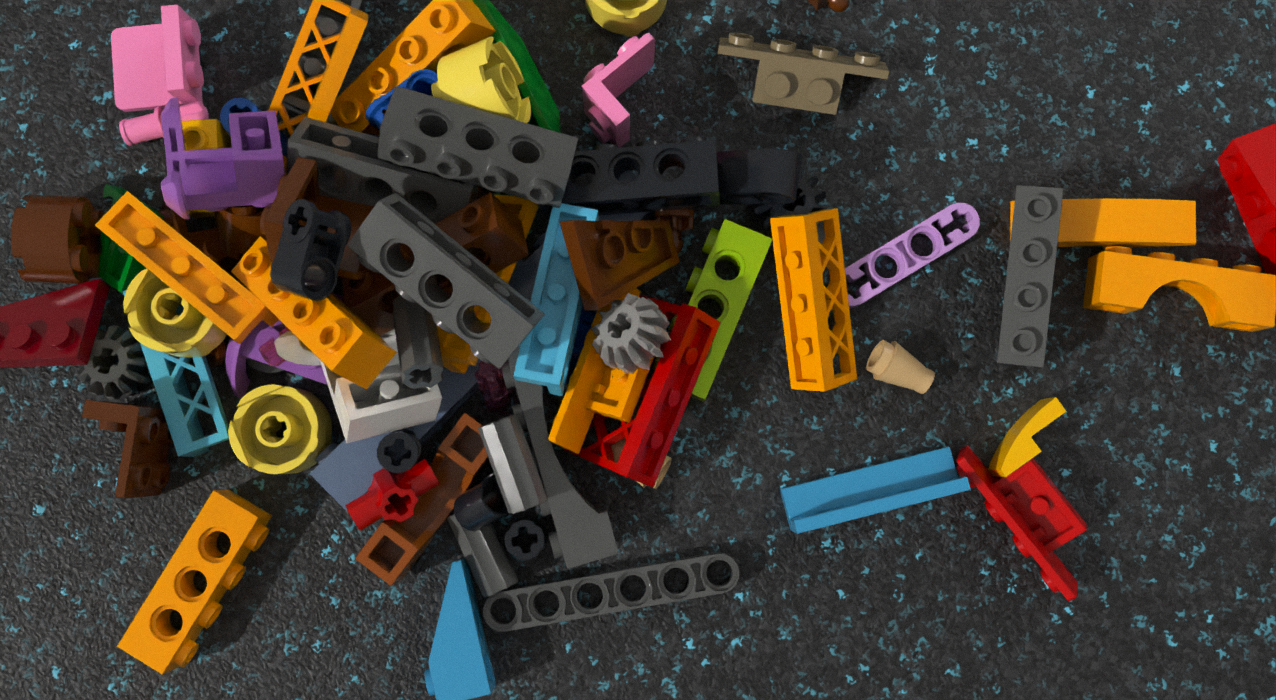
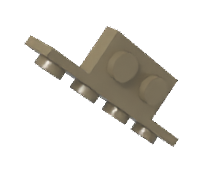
(800, 76)

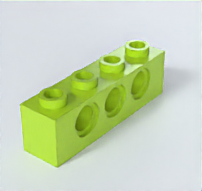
(747, 252)

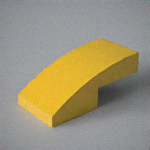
(1017, 445)

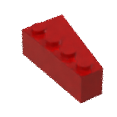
(1251, 176)

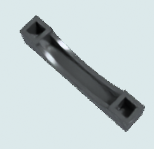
(581, 528)

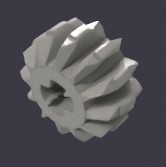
(630, 333)

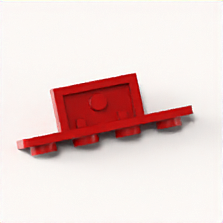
(1033, 512)

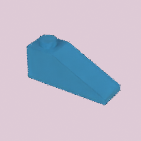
(459, 653)

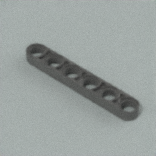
(613, 600)

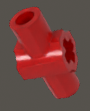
(400, 506)

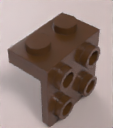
(303, 184)

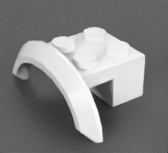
(371, 412)

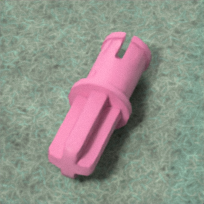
(150, 127)

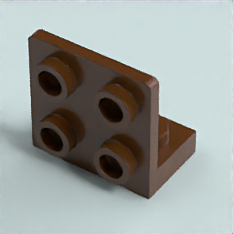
(145, 446)

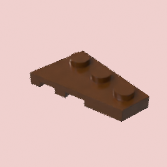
(617, 256)

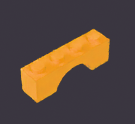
(1230, 297)

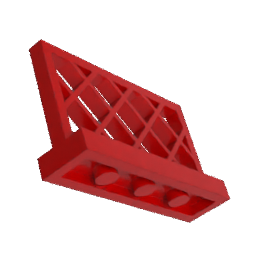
(663, 401)

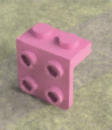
(157, 62)
(605, 83)

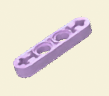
(905, 257)

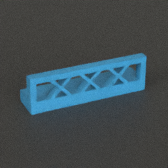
(872, 490)

